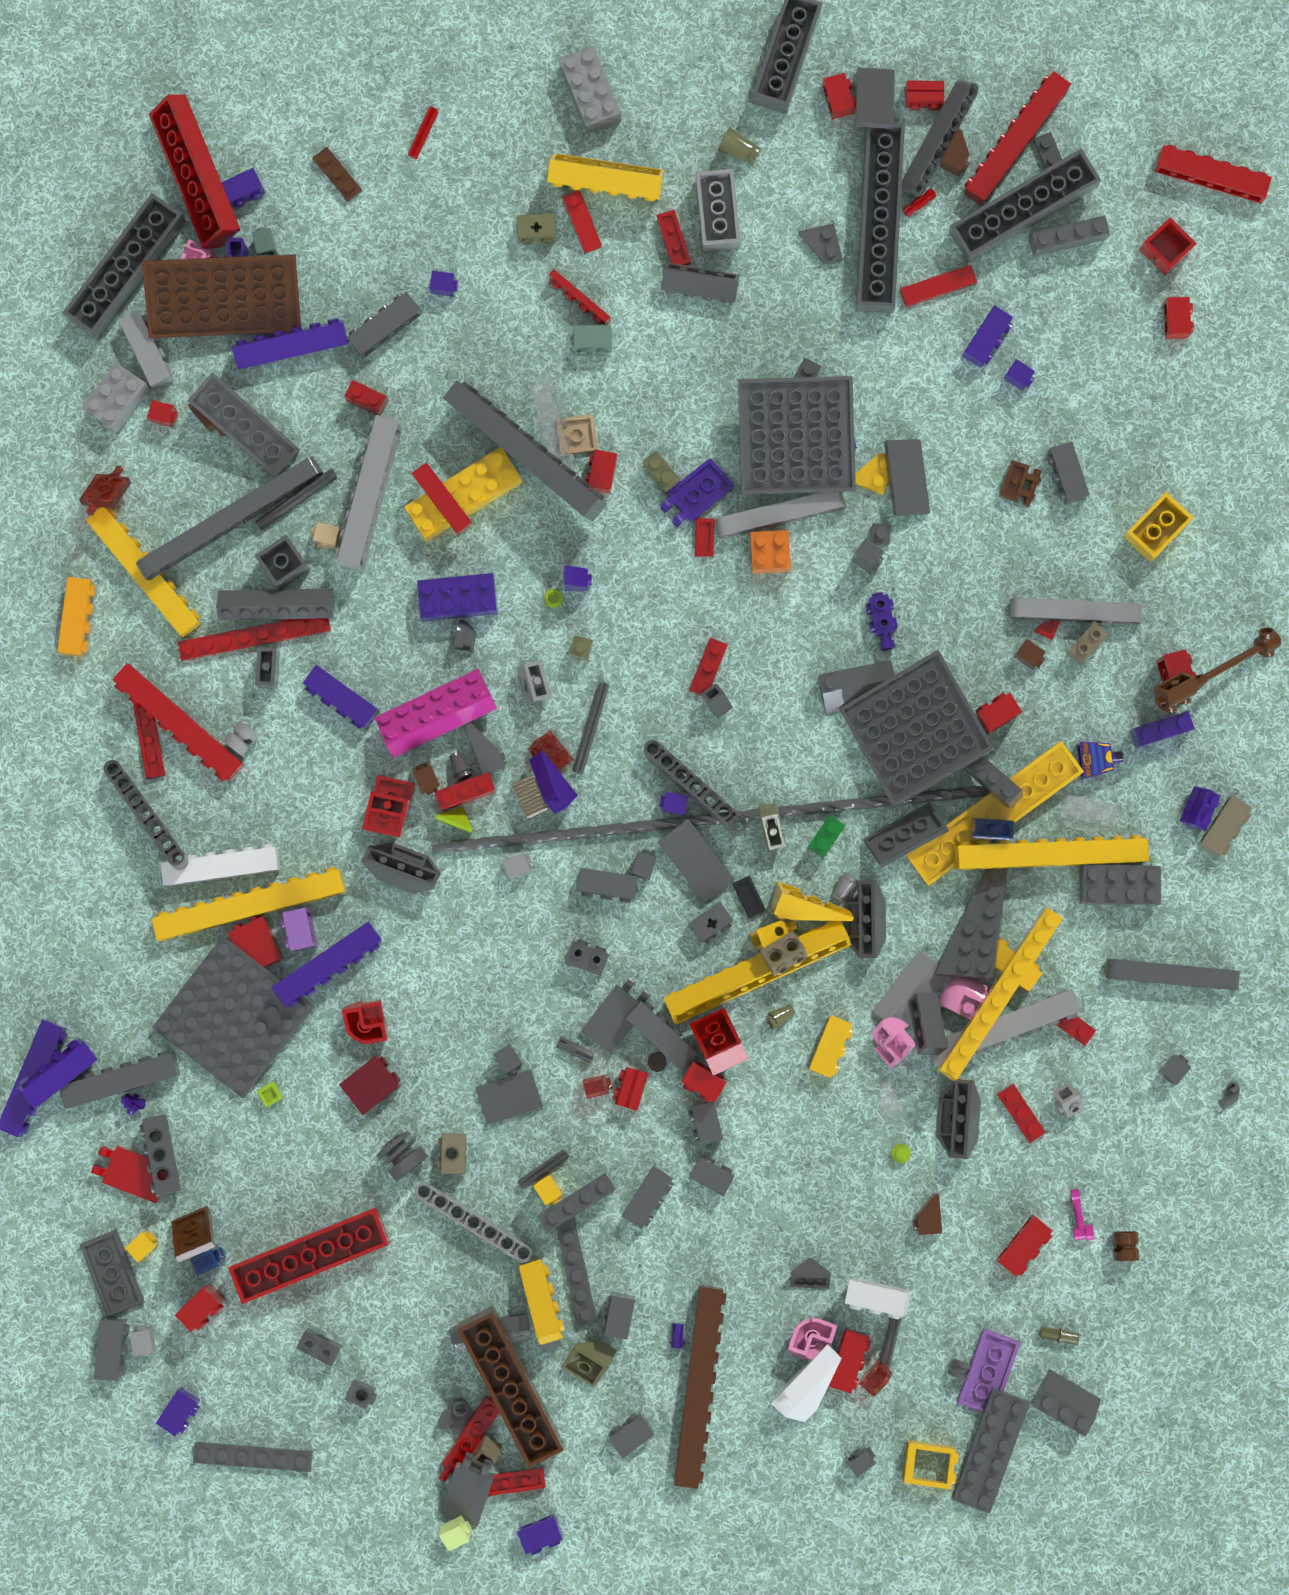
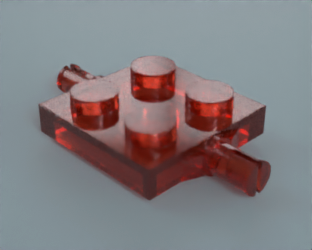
(105, 491)

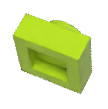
(270, 1094)

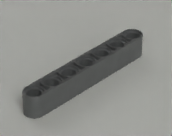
(939, 137)
(691, 779)
(139, 808)
(1172, 974)

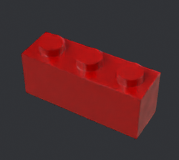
(465, 791)
(1025, 1246)
(851, 1351)

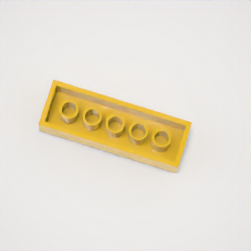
(605, 176)
(470, 488)

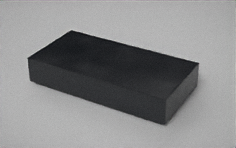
(748, 896)

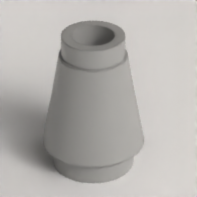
(844, 886)

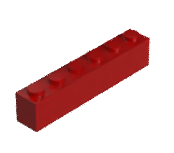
(1213, 173)

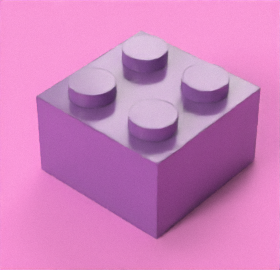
(299, 930)

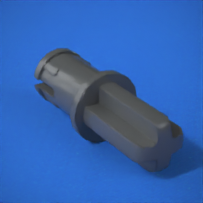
(575, 1049)

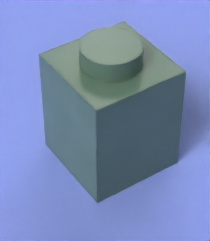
(264, 241)

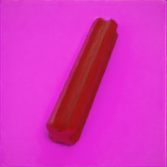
(423, 132)

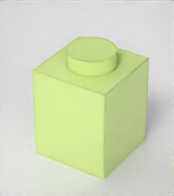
(455, 1533)

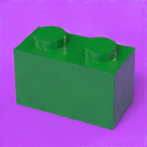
(826, 836)

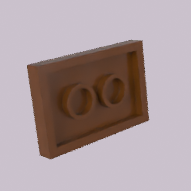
(192, 1234)

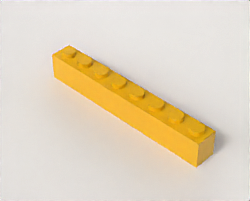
(158, 589)

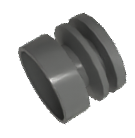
(401, 1155)

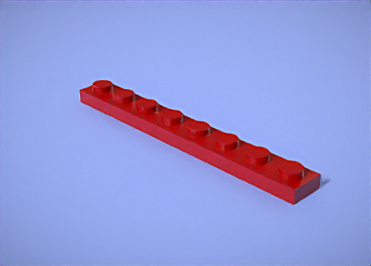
(251, 637)

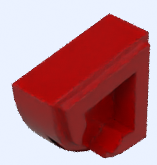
(1047, 629)

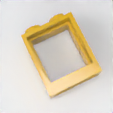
(910, 1460)

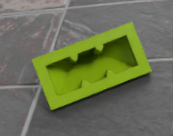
(456, 818)

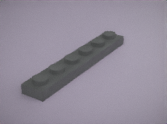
(576, 1273)
(253, 1456)

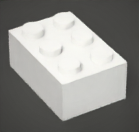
(877, 1298)

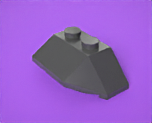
(401, 867)
(868, 926)
(959, 1118)

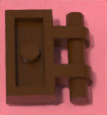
(1014, 482)

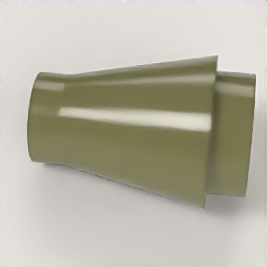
(779, 1016)

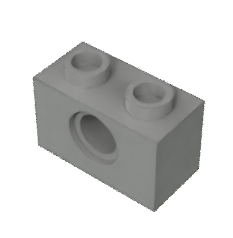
(534, 682)

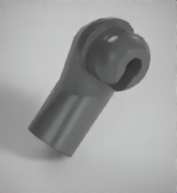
(1232, 1095)

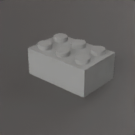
(116, 397)

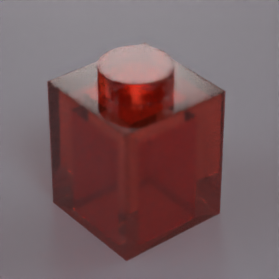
(597, 1086)
(875, 1378)

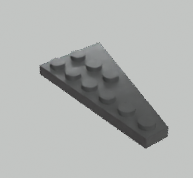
(976, 940)

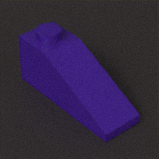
(552, 785)

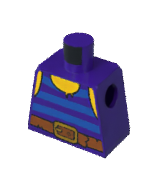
(1097, 758)

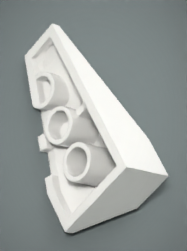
(805, 1391)

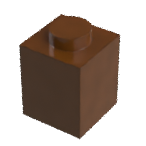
(1030, 654)

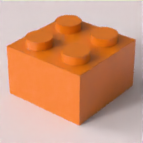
(770, 551)

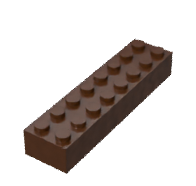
(510, 1386)

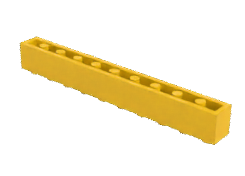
(1051, 853)
(248, 905)
(751, 974)
(999, 994)

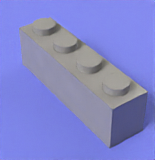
(146, 350)

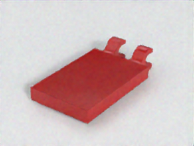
(128, 1172)

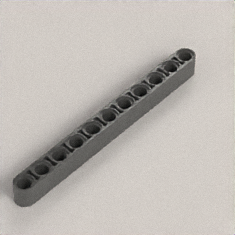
(229, 518)

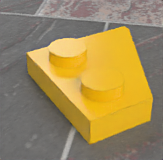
(874, 474)

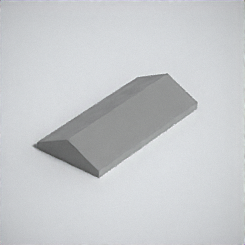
(916, 978)

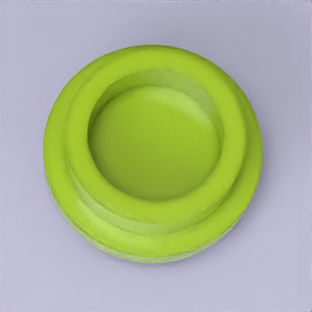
(553, 598)
(900, 1153)

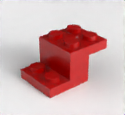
(388, 806)

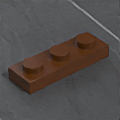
(337, 174)

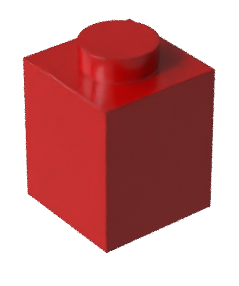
(162, 413)

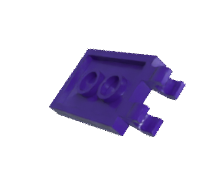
(697, 492)

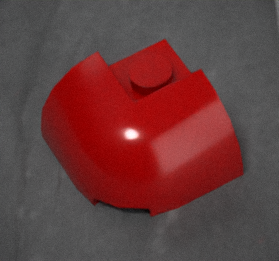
(365, 1022)

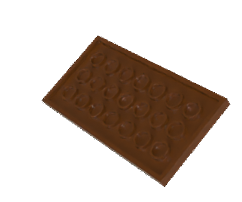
(221, 295)

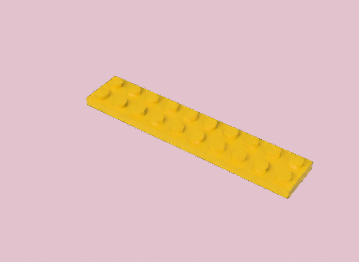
(1038, 782)

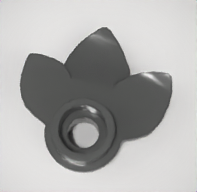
(456, 1419)

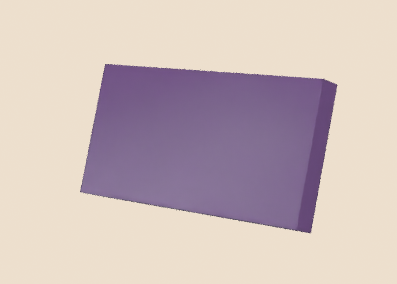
(988, 1369)

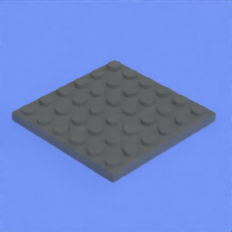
(796, 435)
(916, 728)
(231, 1017)

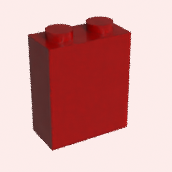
(257, 941)

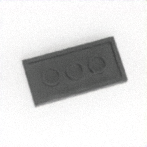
(875, 98)
(907, 477)
(905, 835)
(696, 860)
(112, 1273)

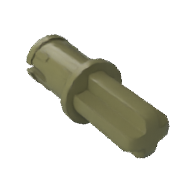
(1059, 1335)

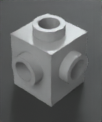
(1068, 1100)

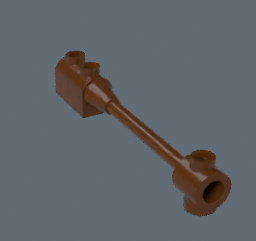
(1183, 685)

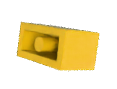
(549, 1190)

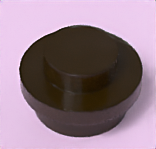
(657, 1062)

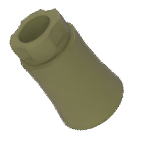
(739, 146)

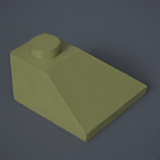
(589, 1361)

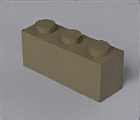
(1225, 826)

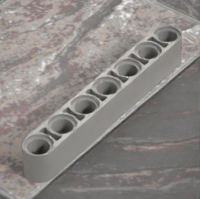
(780, 512)
(1075, 610)
(463, 1220)

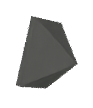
(810, 1275)

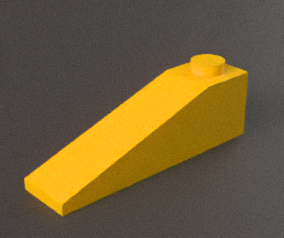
(794, 905)

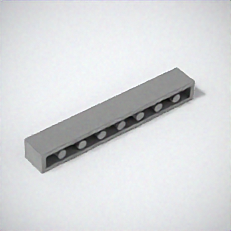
(1022, 1020)

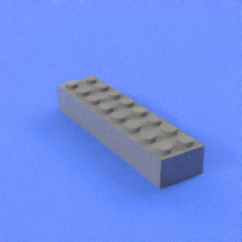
(369, 493)

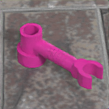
(1082, 1231)

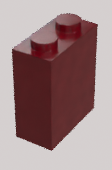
(370, 1084)

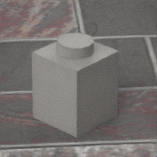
(517, 866)
(142, 1341)

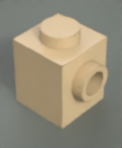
(326, 535)

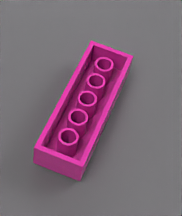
(435, 713)

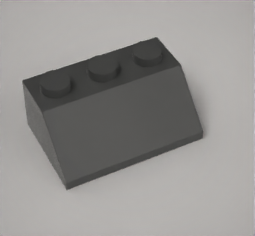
(1066, 1402)

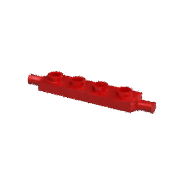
(470, 1436)

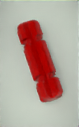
(919, 202)

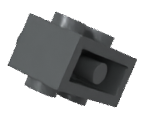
(585, 961)

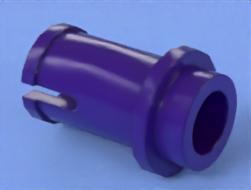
(677, 1335)

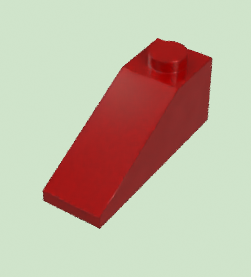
(581, 221)

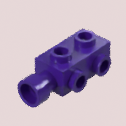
(880, 614)

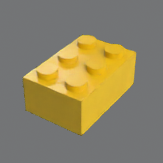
(1158, 527)

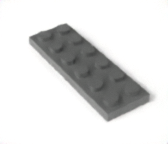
(243, 425)
(991, 1450)

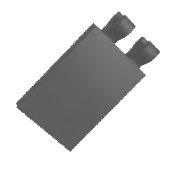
(608, 1023)
(468, 1491)

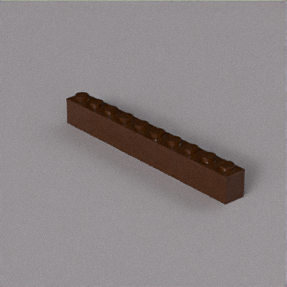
(699, 1386)

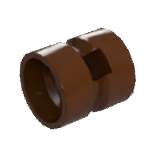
(1125, 1246)

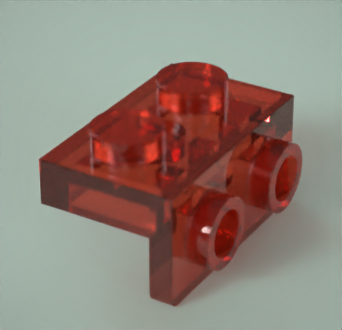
(553, 749)

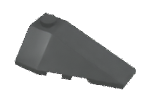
(848, 684)

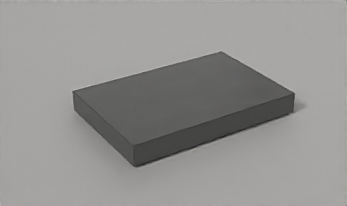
(509, 1097)

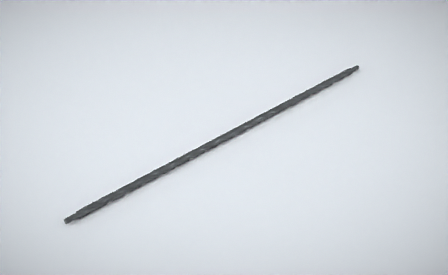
(705, 819)

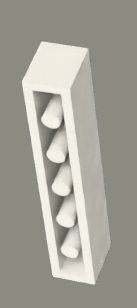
(222, 866)

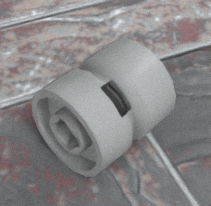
(241, 738)

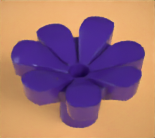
(133, 1103)

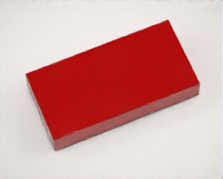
(704, 537)

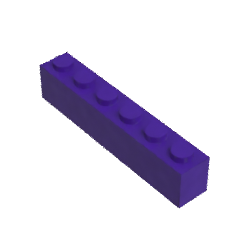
(290, 344)
(326, 964)
(44, 1045)

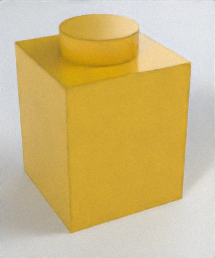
(142, 1245)

